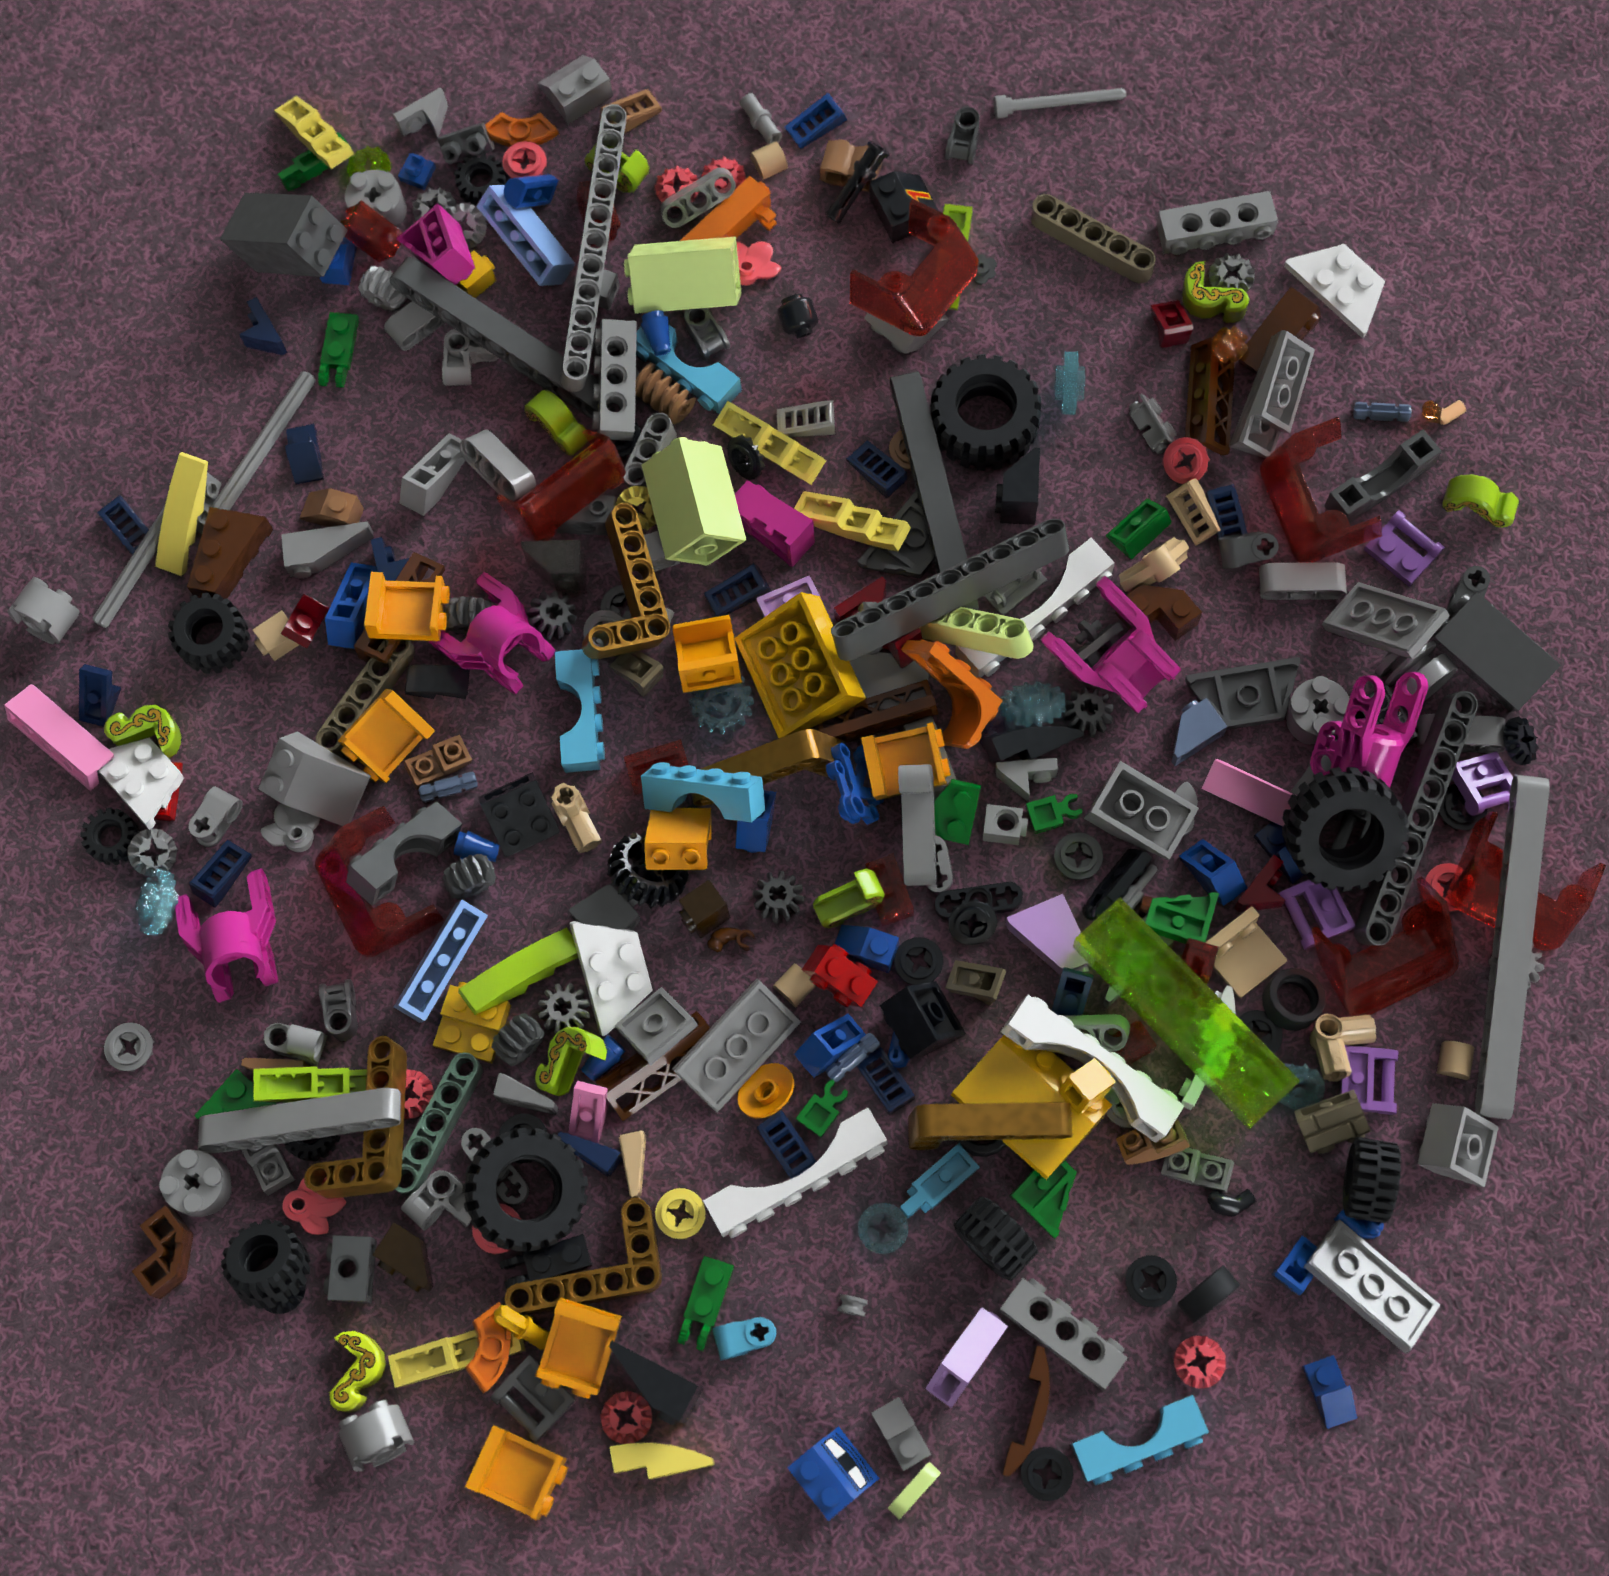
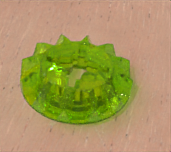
(379, 160)

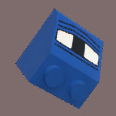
(833, 1473)

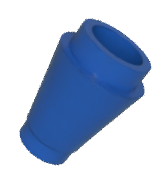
(656, 330)
(473, 844)
(595, 1067)

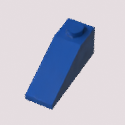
(348, 609)

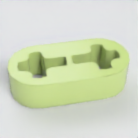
(914, 1490)

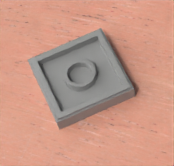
(656, 1025)

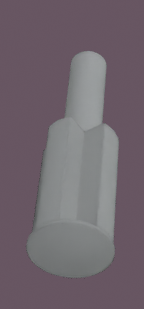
(1134, 892)

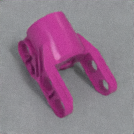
(494, 635)
(1130, 664)
(1364, 742)
(232, 937)

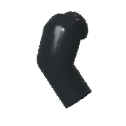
(1230, 1205)

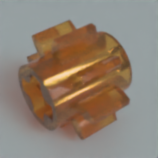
(1229, 344)

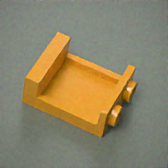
(406, 609)
(706, 654)
(384, 735)
(903, 748)
(678, 839)
(578, 1348)
(517, 1473)

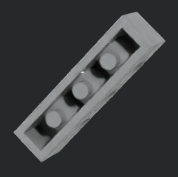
(1227, 212)
(619, 335)
(1044, 1331)

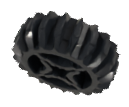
(636, 880)

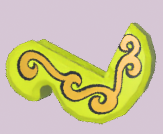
(362, 1374)

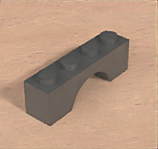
(1403, 466)
(429, 832)

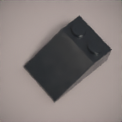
(662, 1389)

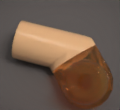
(1443, 416)

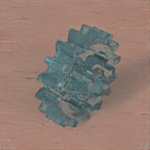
(1069, 383)
(1032, 704)
(711, 707)
(156, 902)

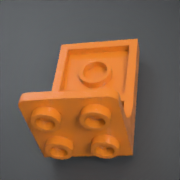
(971, 696)

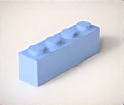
(526, 238)
(440, 961)

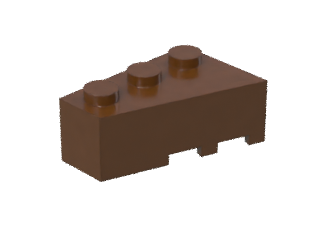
(1292, 314)
(225, 550)

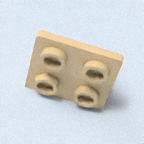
(1245, 953)

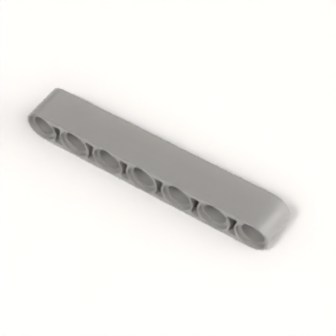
(300, 1120)

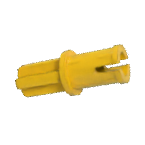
(521, 1326)

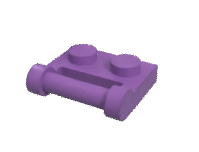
(1399, 556)
(1480, 774)
(1326, 908)
(1362, 1078)

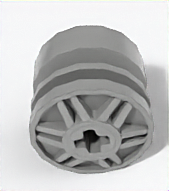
(1435, 670)

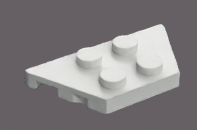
(1340, 283)
(142, 778)
(612, 971)

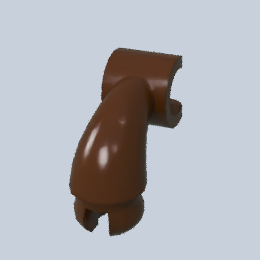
(724, 935)

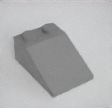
(313, 779)
(1141, 811)

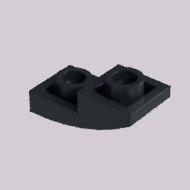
(435, 680)

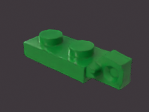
(303, 169)

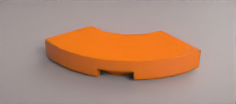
(511, 130)
(491, 1350)

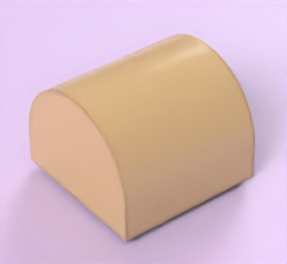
(769, 160)
(794, 985)
(1455, 1059)

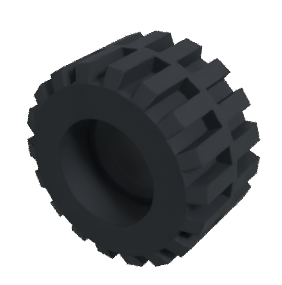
(197, 615)
(1371, 1180)
(995, 1238)
(275, 1281)

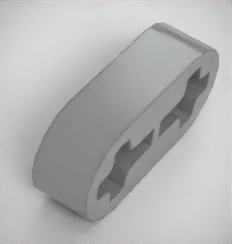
(945, 866)

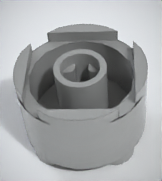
(379, 192)
(44, 611)
(1315, 695)
(180, 1175)
(375, 1435)

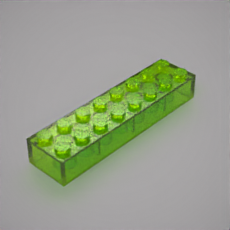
(1185, 1013)

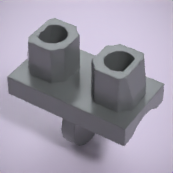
(465, 142)
(1106, 637)

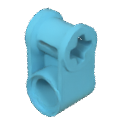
(738, 1339)

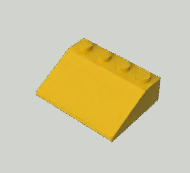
(798, 666)
(1029, 1076)

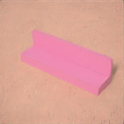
(58, 735)
(1247, 791)

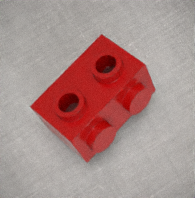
(839, 975)

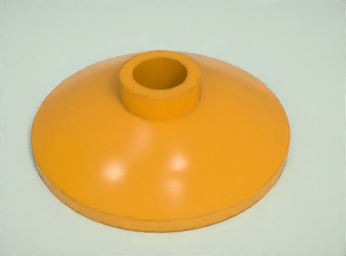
(766, 1091)

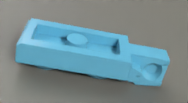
(939, 1181)

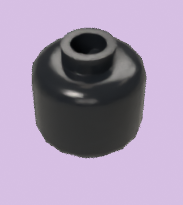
(797, 315)

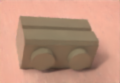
(1332, 1122)

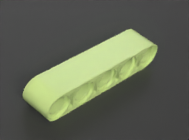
(981, 632)

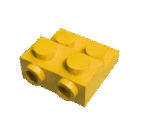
(469, 1033)

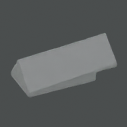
(1273, 395)

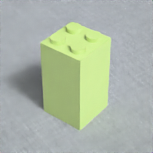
(683, 275)
(693, 502)

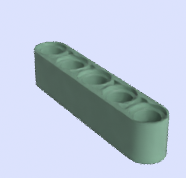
(438, 1108)

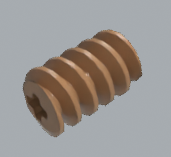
(661, 395)

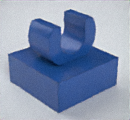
(417, 171)

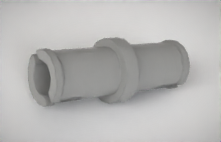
(760, 118)

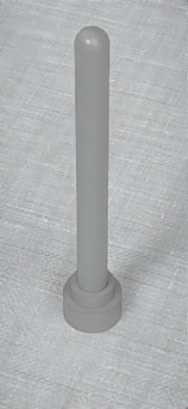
(1005, 105)

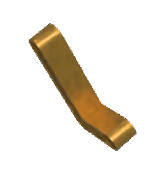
(634, 590)
(780, 758)
(987, 1121)
(373, 1158)
(599, 1277)

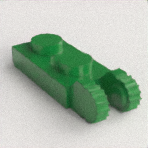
(338, 347)
(706, 1299)

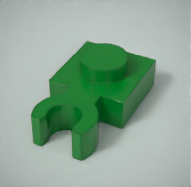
(1048, 814)
(819, 1113)

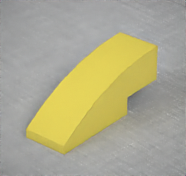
(658, 1459)

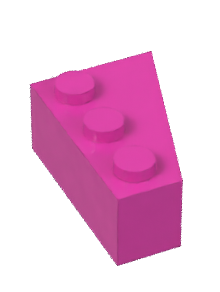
(440, 245)
(774, 523)

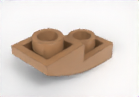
(439, 762)
(1139, 1148)

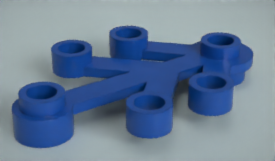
(850, 803)

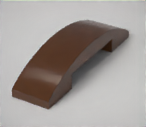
(1039, 1373)

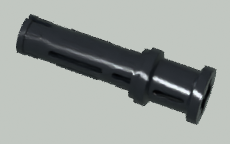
(864, 171)

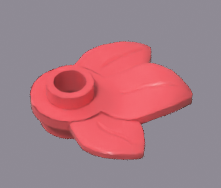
(756, 262)
(315, 1211)

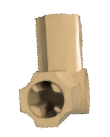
(1155, 565)
(574, 815)
(1331, 1049)

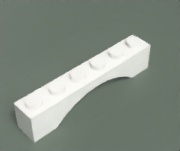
(1083, 571)
(1145, 1104)
(739, 1205)

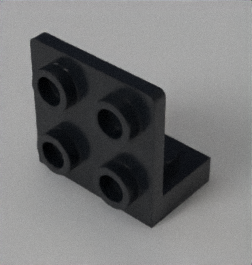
(518, 814)

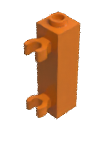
(737, 213)

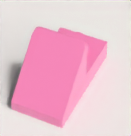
(588, 1111)

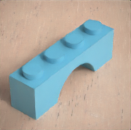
(710, 384)
(581, 745)
(735, 794)
(1178, 1424)

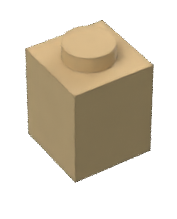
(270, 637)

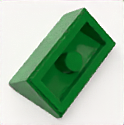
(1139, 528)

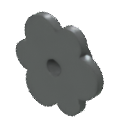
(987, 271)

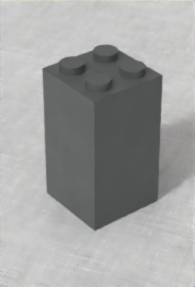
(284, 234)
(1494, 652)

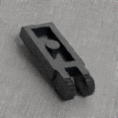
(1116, 882)
(550, 1261)

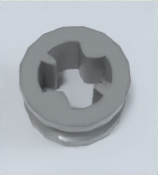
(852, 1305)

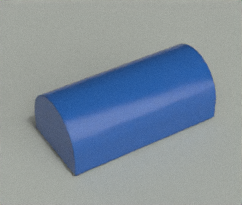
(530, 190)

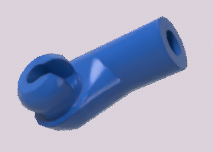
(896, 1054)
(1363, 1228)

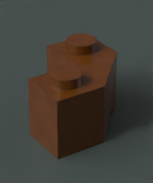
(1167, 605)
(170, 1262)

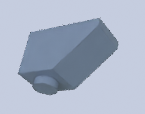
(1196, 729)

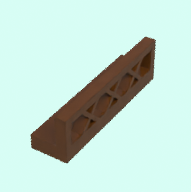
(1205, 393)
(413, 571)
(884, 719)
(637, 1069)

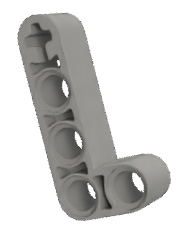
(918, 824)

